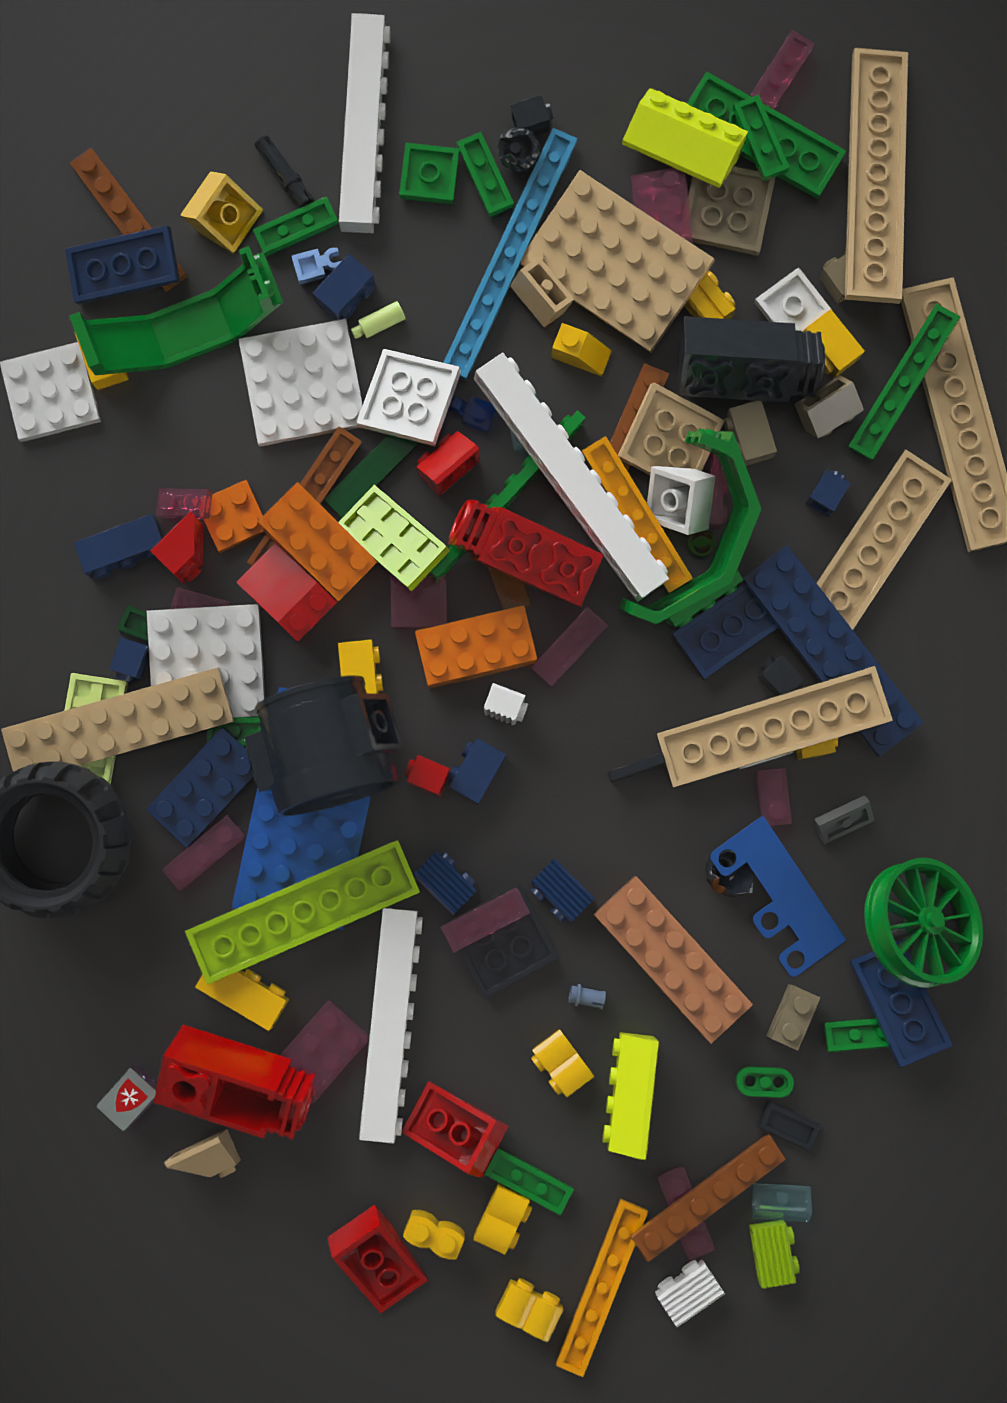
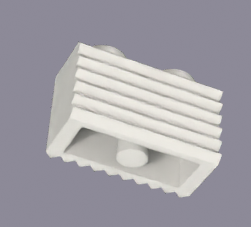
(505, 704)
(688, 1292)

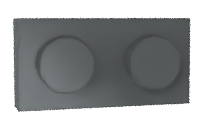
(844, 819)

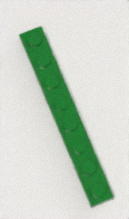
(513, 488)

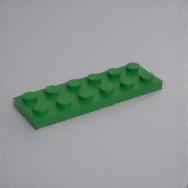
(808, 154)

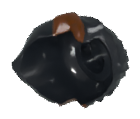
(732, 885)

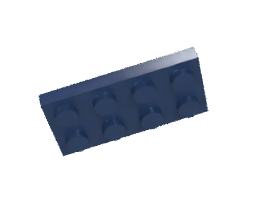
(122, 265)
(724, 631)
(203, 788)
(901, 1011)

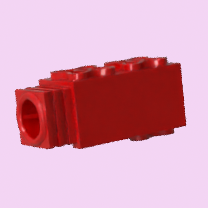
(525, 551)
(233, 1084)

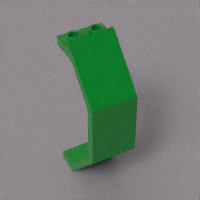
(183, 328)
(733, 540)

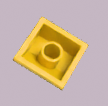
(222, 211)

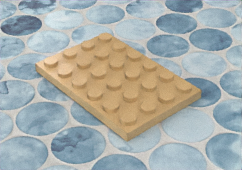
(618, 260)

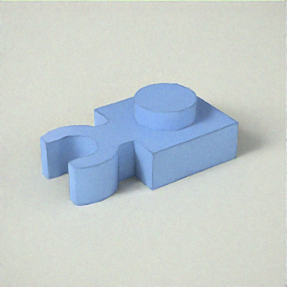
(311, 265)

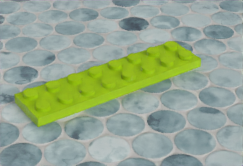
(302, 912)

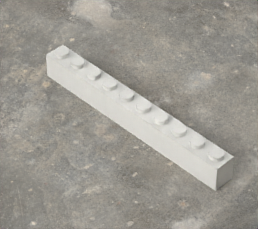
(570, 476)

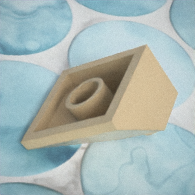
(207, 1157)

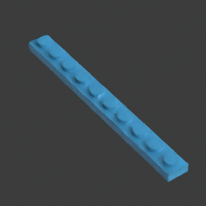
(510, 251)

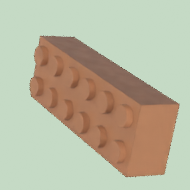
(672, 959)

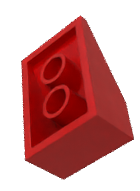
(286, 592)
(455, 1129)
(376, 1259)

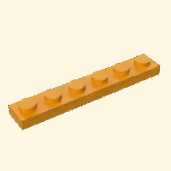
(631, 502)
(601, 1288)

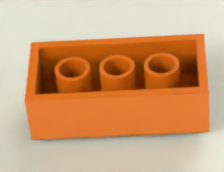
(316, 542)
(476, 647)

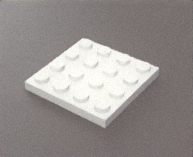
(301, 382)
(209, 638)

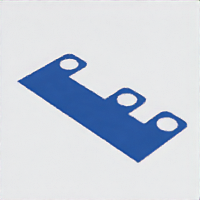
(791, 894)

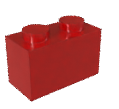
(427, 775)

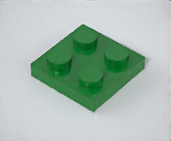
(429, 173)

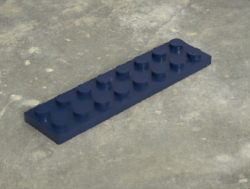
(825, 638)

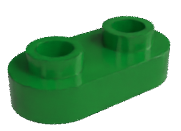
(763, 1081)

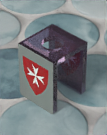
(129, 1097)

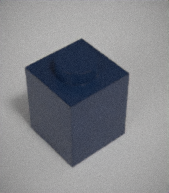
(828, 492)
(129, 660)

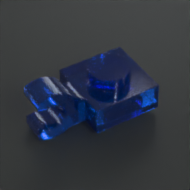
(476, 413)

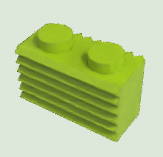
(773, 1253)

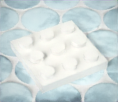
(49, 392)
(409, 397)

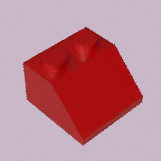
(448, 462)
(183, 549)

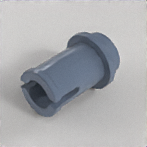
(586, 997)

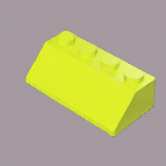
(685, 137)
(632, 1094)

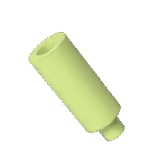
(379, 321)

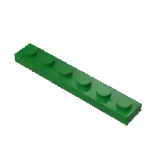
(904, 382)

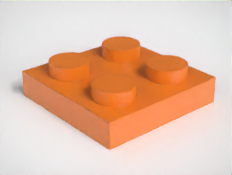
(234, 516)

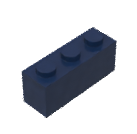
(119, 546)

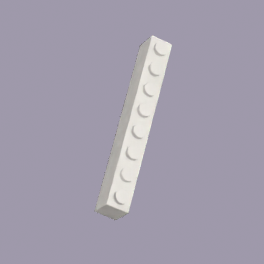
(362, 123)
(389, 1025)

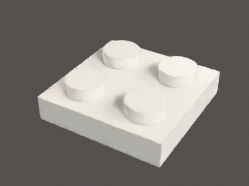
(792, 301)

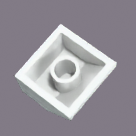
(681, 498)

